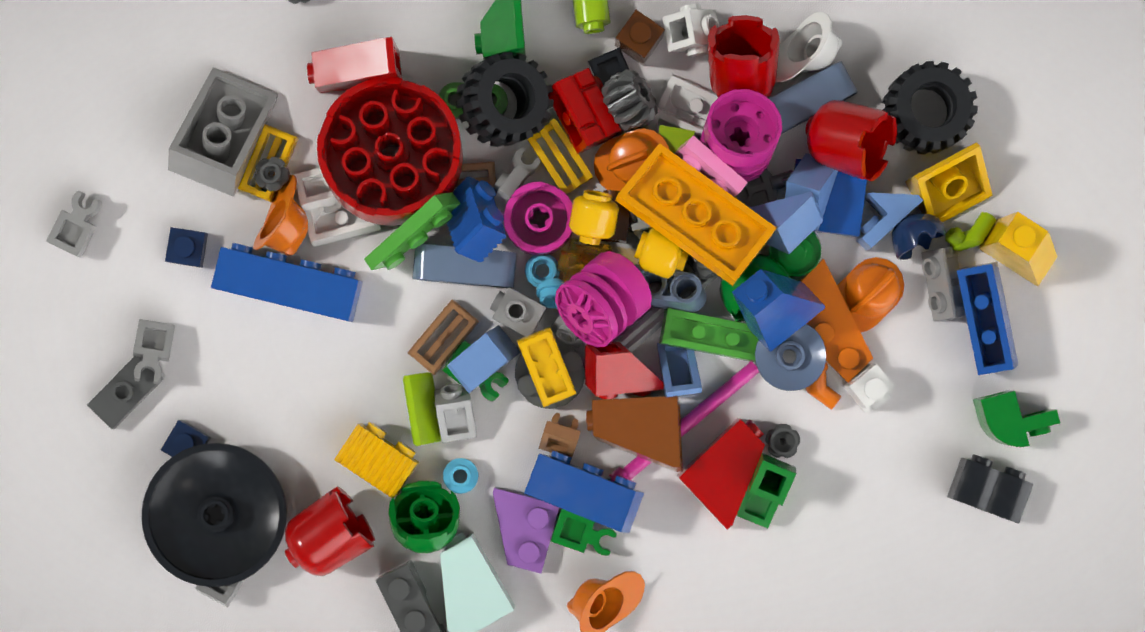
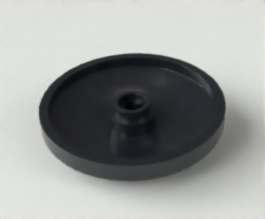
(214, 514)

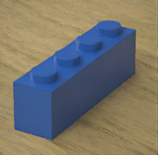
(287, 284)

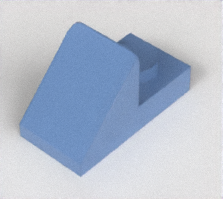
(891, 209)

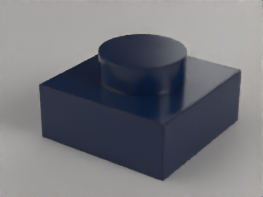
(186, 247)
(183, 437)

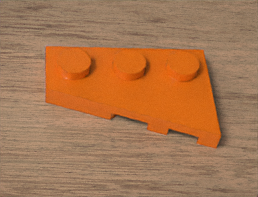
(835, 324)

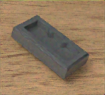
(123, 394)

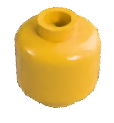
(593, 217)
(659, 254)

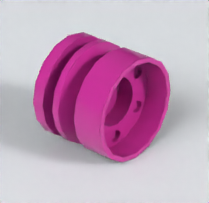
(743, 131)
(603, 299)

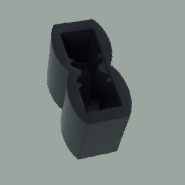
(989, 489)

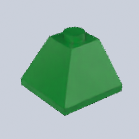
(501, 30)

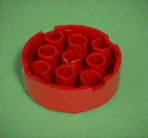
(380, 116)

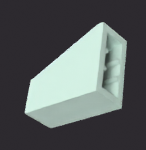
(471, 586)

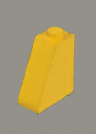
(1021, 247)

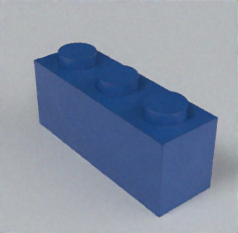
(987, 318)
(585, 491)

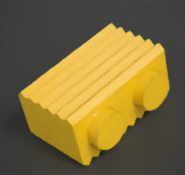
(377, 459)

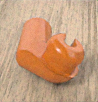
(822, 392)

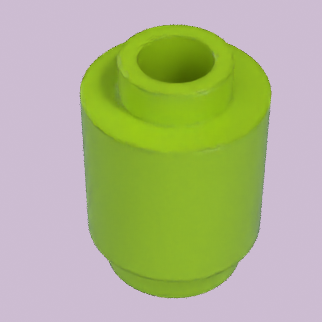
(591, 15)

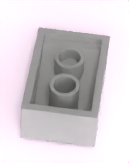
(221, 131)

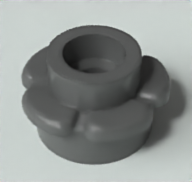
(278, 180)
(792, 441)

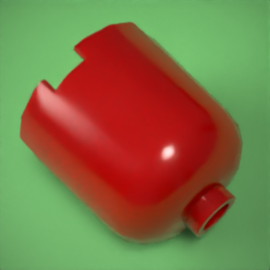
(743, 56)
(851, 138)
(327, 534)

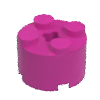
(521, 209)

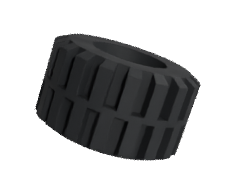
(530, 94)
(955, 95)

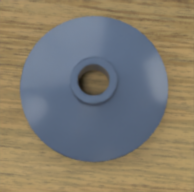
(808, 363)

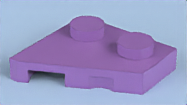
(525, 528)

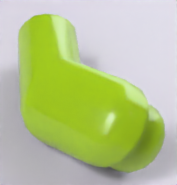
(973, 237)

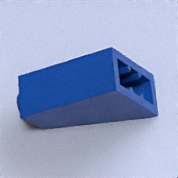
(775, 306)

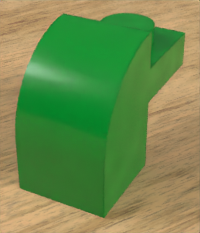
(1002, 419)
(766, 490)

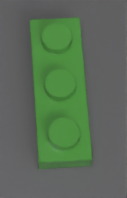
(413, 232)
(708, 335)

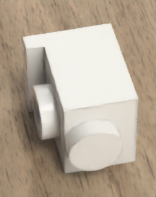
(870, 388)

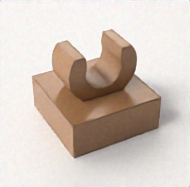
(560, 437)

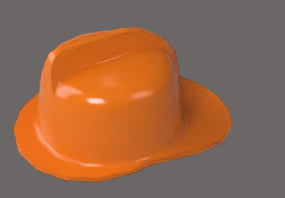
(623, 155)
(285, 222)
(872, 291)
(604, 603)

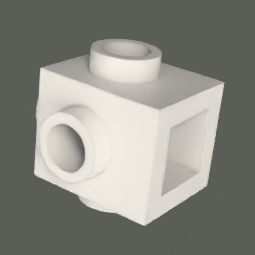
(689, 29)

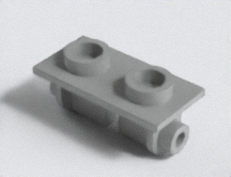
(940, 267)

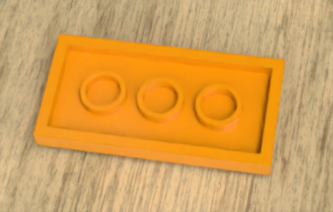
(695, 214)

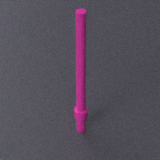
(696, 415)

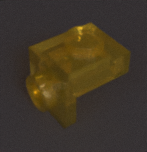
(578, 256)

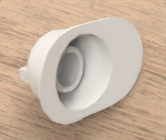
(808, 47)

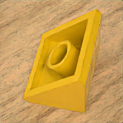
(952, 184)

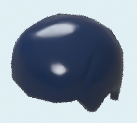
(914, 231)

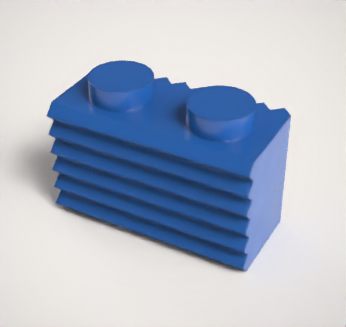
(476, 221)

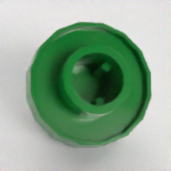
(802, 258)

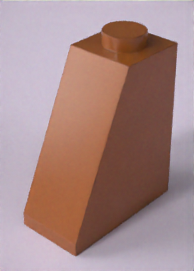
(641, 427)

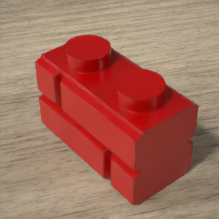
(582, 110)

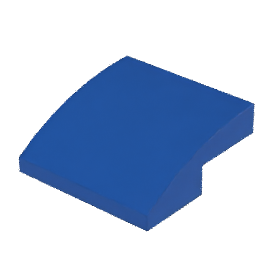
(844, 206)

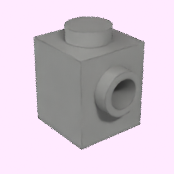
(517, 311)

